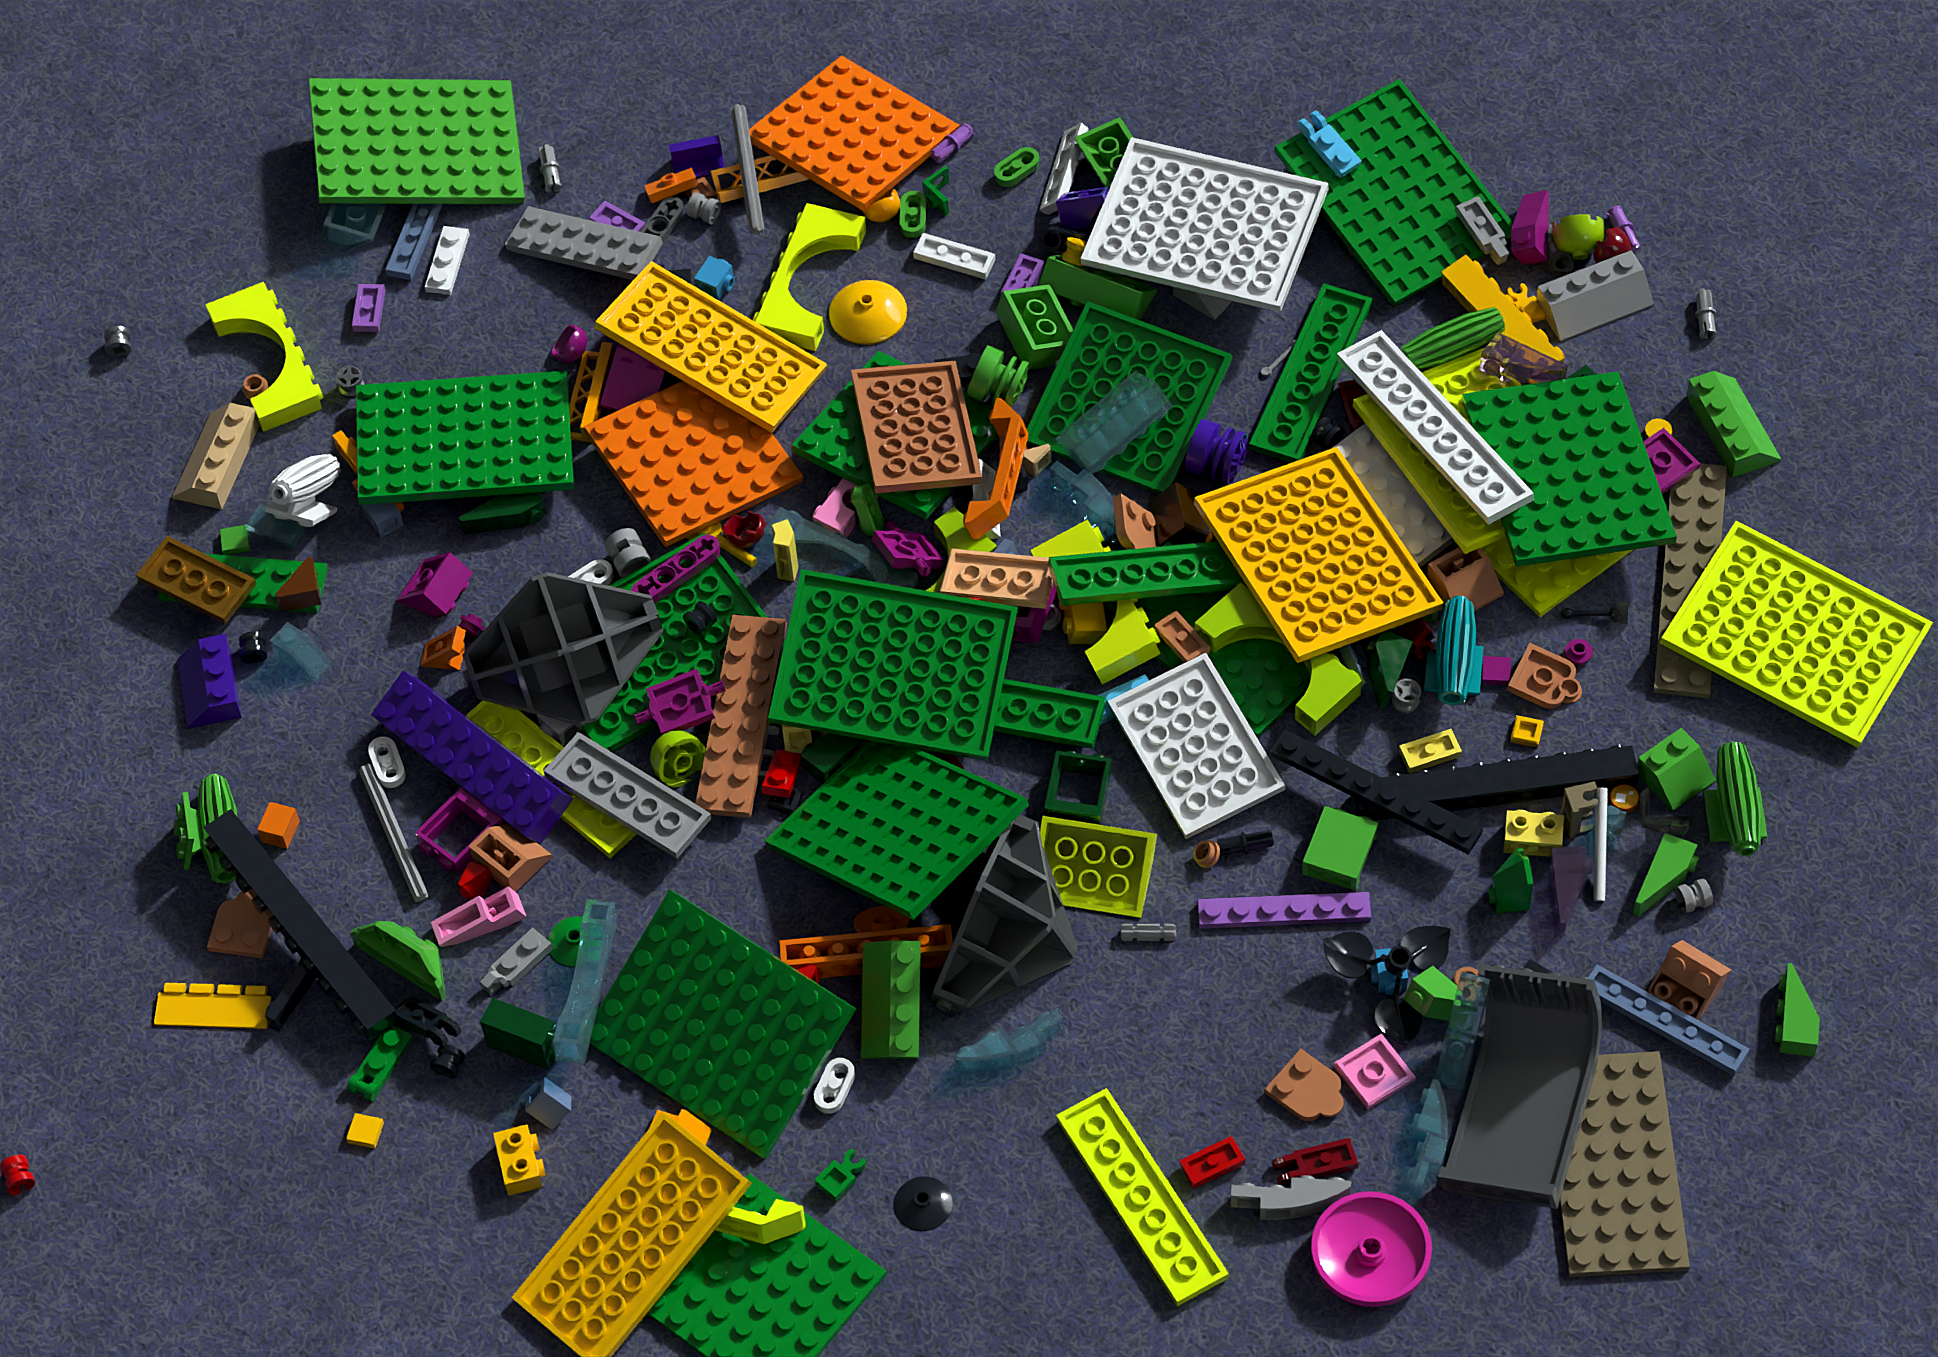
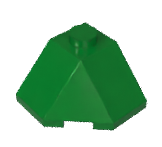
(1512, 884)

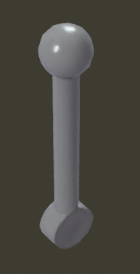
(1267, 371)

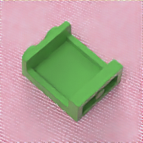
(1339, 847)

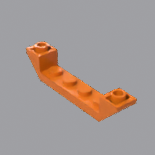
(985, 515)

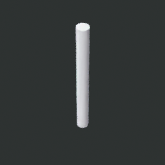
(1600, 845)

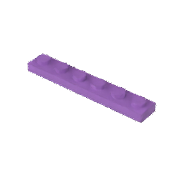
(1284, 910)

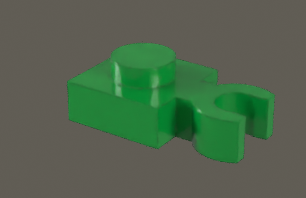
(839, 1178)

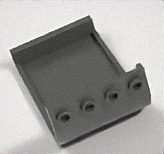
(1526, 1087)

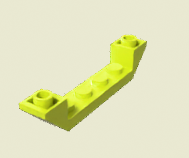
(782, 1220)

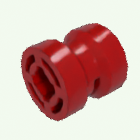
(16, 1173)

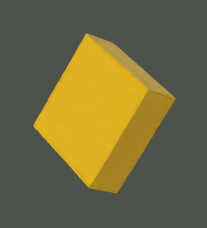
(1527, 731)
(365, 1130)

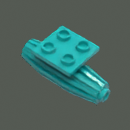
(1457, 661)

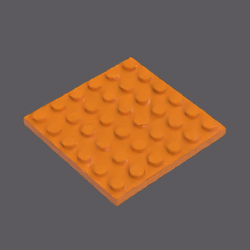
(851, 132)
(690, 460)

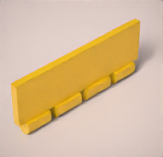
(207, 1009)

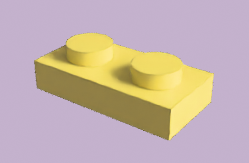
(1430, 751)

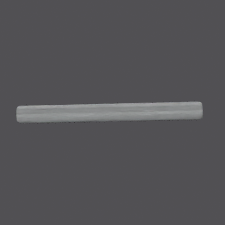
(747, 169)
(393, 833)

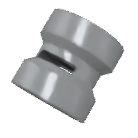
(707, 208)
(1694, 895)

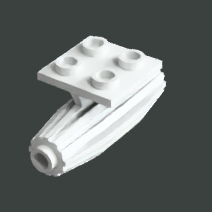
(296, 489)

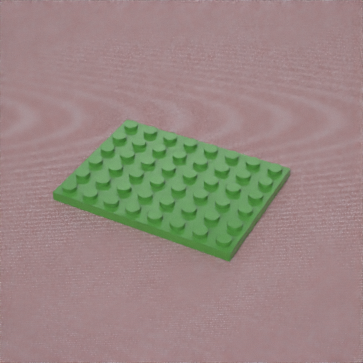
(415, 141)

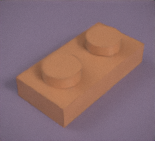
(1181, 637)

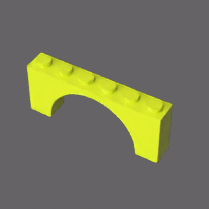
(816, 232)
(293, 391)
(1128, 639)

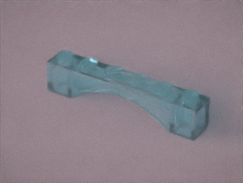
(814, 538)
(579, 1013)

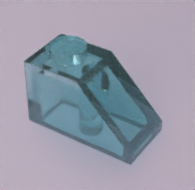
(300, 652)

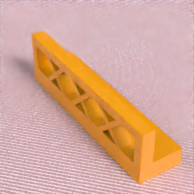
(764, 184)
(594, 396)

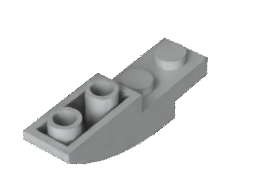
(1302, 1199)

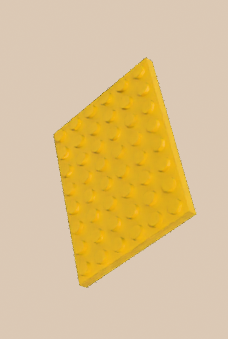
(1318, 554)

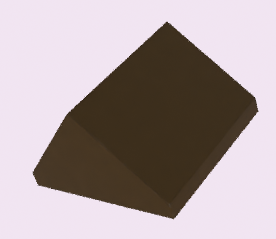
(1177, 516)

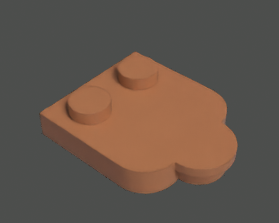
(1133, 524)
(1545, 679)
(240, 928)
(1307, 1088)

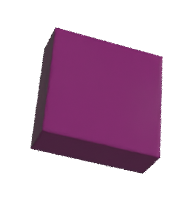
(1496, 670)

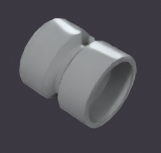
(626, 551)

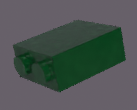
(519, 1033)

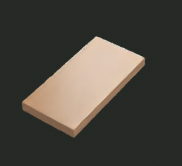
(998, 578)

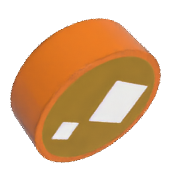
(1624, 798)

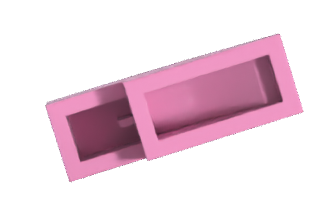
(479, 917)

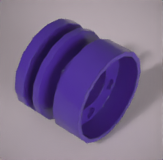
(1212, 451)

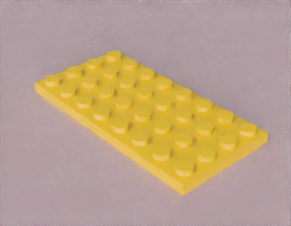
(710, 346)
(631, 1240)

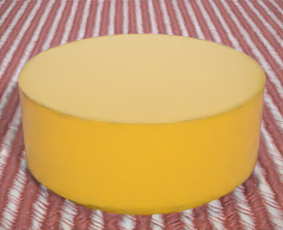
(1655, 425)

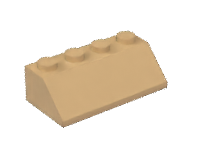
(218, 456)

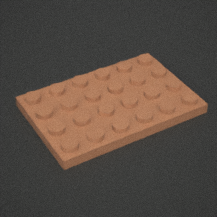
(915, 427)

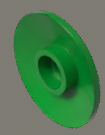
(564, 949)

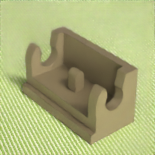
(1577, 805)

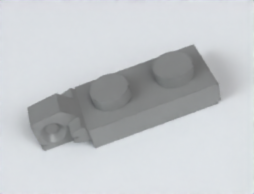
(1483, 229)
(516, 961)

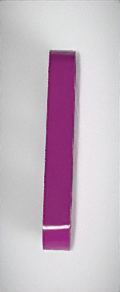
(678, 573)

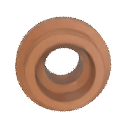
(253, 381)
(1206, 853)

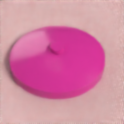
(1371, 1249)

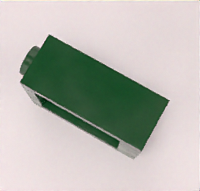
(1083, 764)

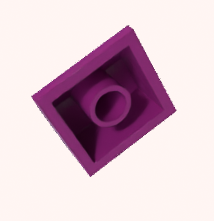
(436, 585)

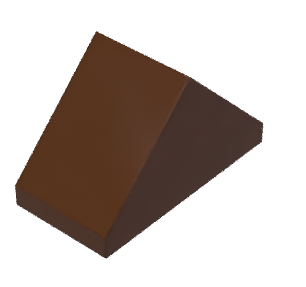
(300, 589)

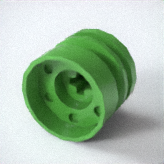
(997, 378)

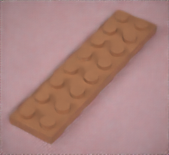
(741, 716)

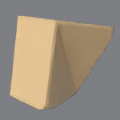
(1036, 459)

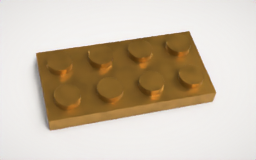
(196, 579)

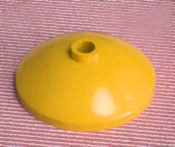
(870, 321)

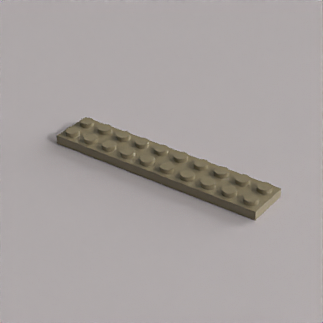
(1697, 518)

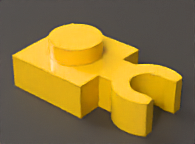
(1527, 304)

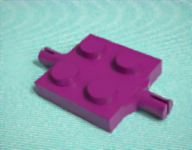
(907, 549)
(680, 702)

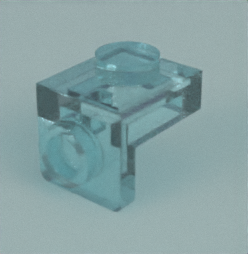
(1615, 823)

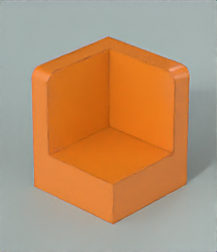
(278, 825)

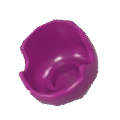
(570, 345)

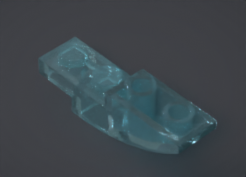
(1090, 494)
(1462, 1031)
(1003, 1051)
(1431, 1135)

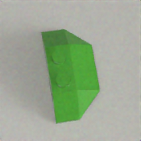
(403, 953)

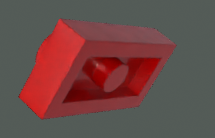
(782, 774)
(1212, 1162)

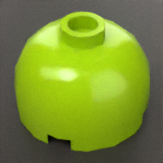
(1577, 235)
(675, 754)

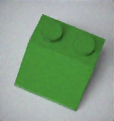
(1675, 769)

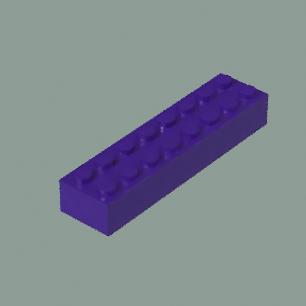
(472, 757)

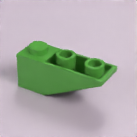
(1799, 1021)

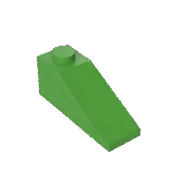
(1668, 870)

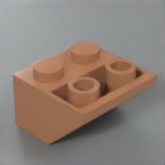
(1466, 576)
(508, 855)
(1689, 979)

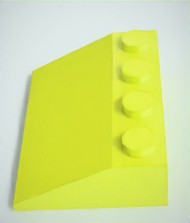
(1099, 864)

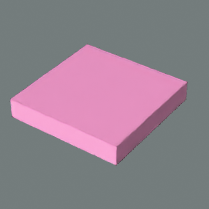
(1374, 1071)

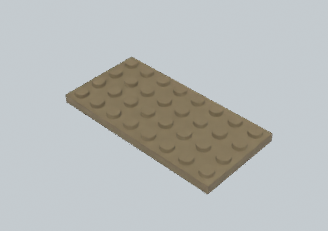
(1622, 1178)

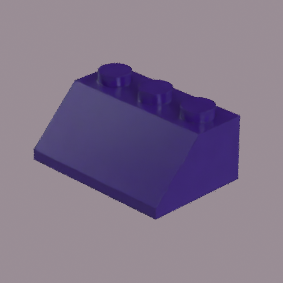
(209, 682)

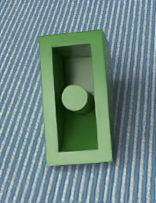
(1432, 994)

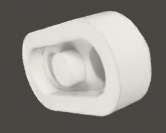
(594, 568)
(387, 763)
(833, 1087)

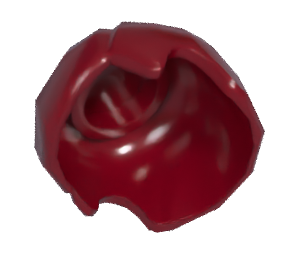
(1614, 245)
(744, 531)

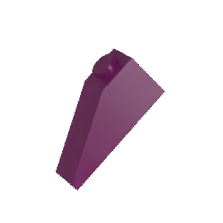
(1531, 229)

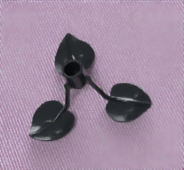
(1424, 945)

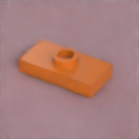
(671, 185)

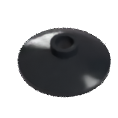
(923, 1215)

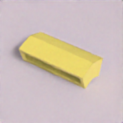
(785, 550)

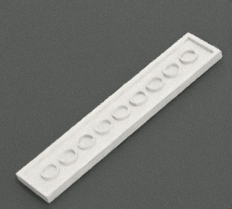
(1435, 427)

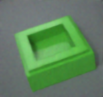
(235, 540)

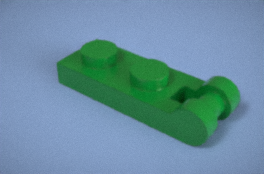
(380, 1063)

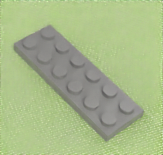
(583, 243)
(627, 795)

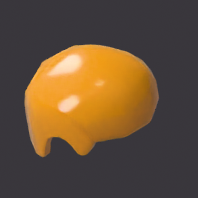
(884, 208)

